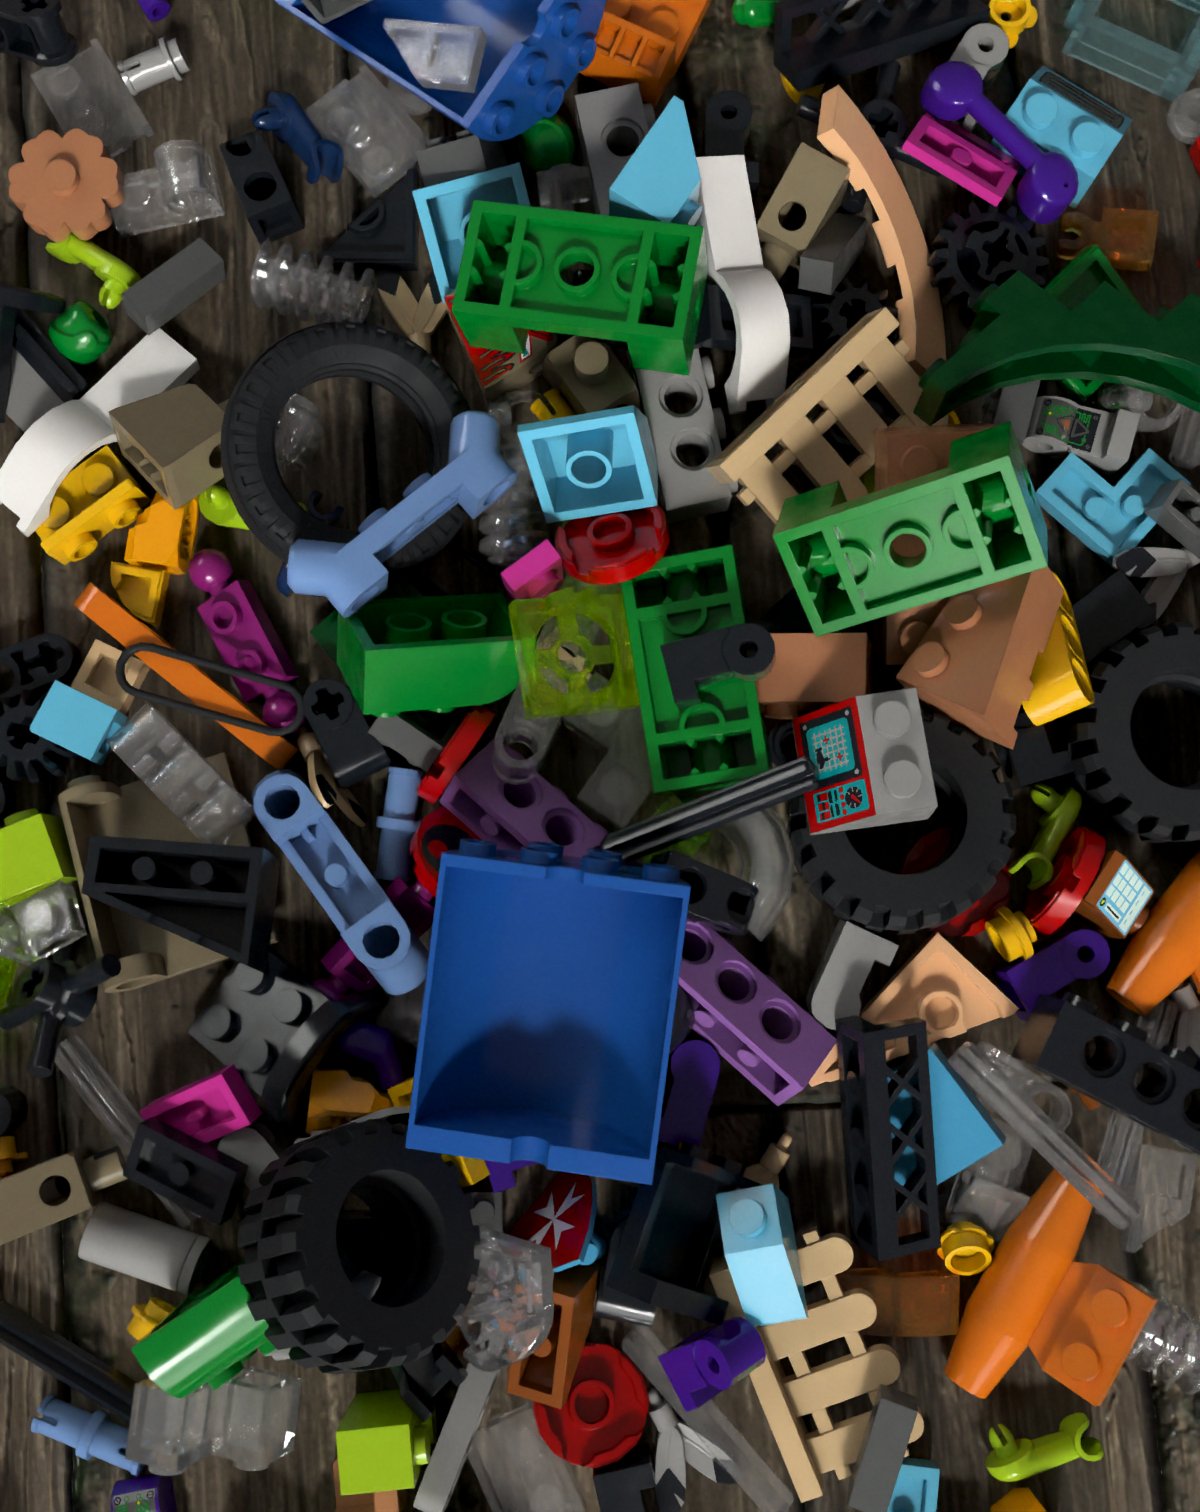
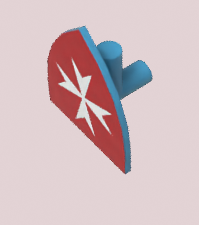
(564, 1221)

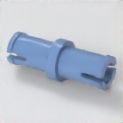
(398, 824)
(86, 1432)

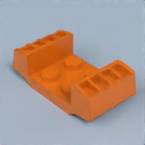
(644, 43)

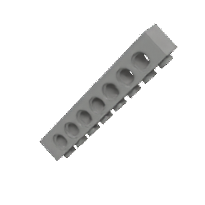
(616, 120)

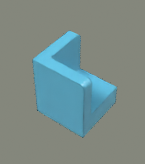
(77, 722)

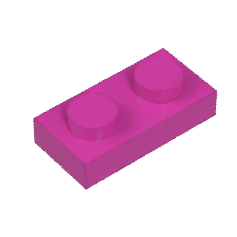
(534, 574)
(207, 1106)

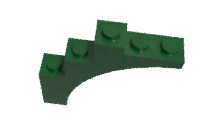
(1032, 336)

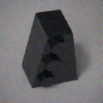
(194, 890)

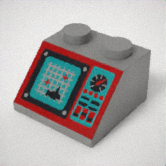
(867, 761)

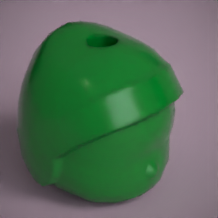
(546, 144)
(80, 333)

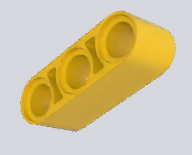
(1060, 672)

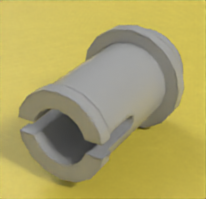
(154, 66)

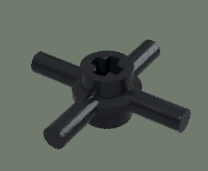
(884, 119)
(56, 996)

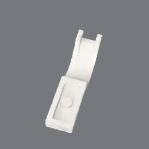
(750, 288)
(80, 426)

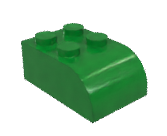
(428, 653)
(204, 1338)

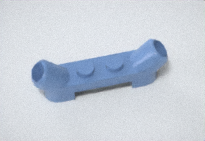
(354, 572)
(340, 881)

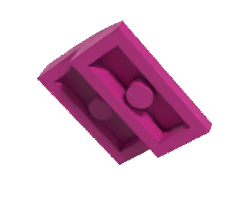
(962, 157)

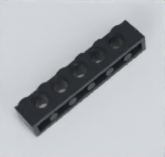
(1056, 1044)

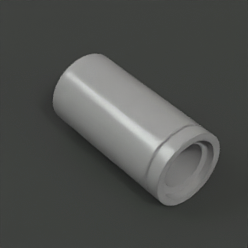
(145, 1248)

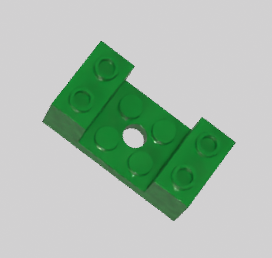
(641, 290)
(972, 516)
(723, 736)

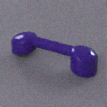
(1050, 178)

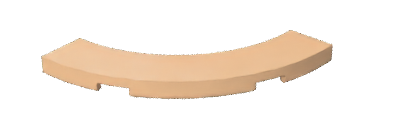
(899, 233)

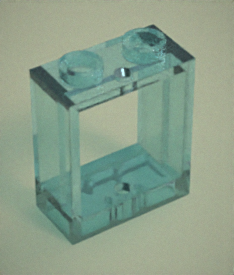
(1131, 55)

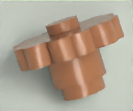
(66, 185)

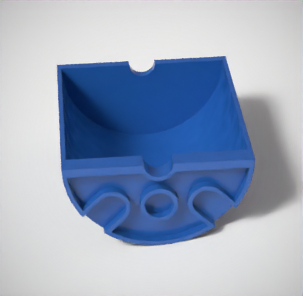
(525, 66)
(548, 1009)

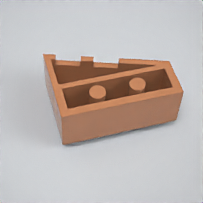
(982, 653)

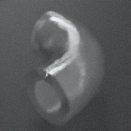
(766, 863)

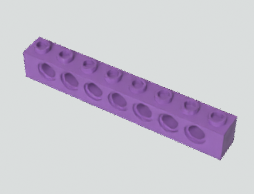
(732, 1025)

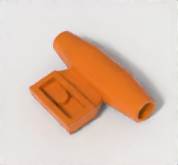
(1164, 948)
(1035, 1295)

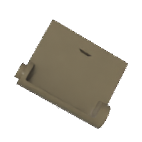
(134, 811)

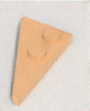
(935, 987)

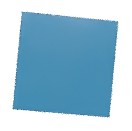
(960, 1122)

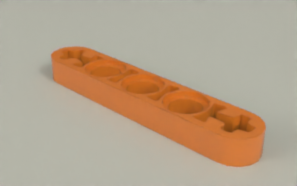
(182, 675)

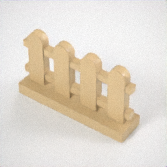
(842, 404)
(816, 1388)

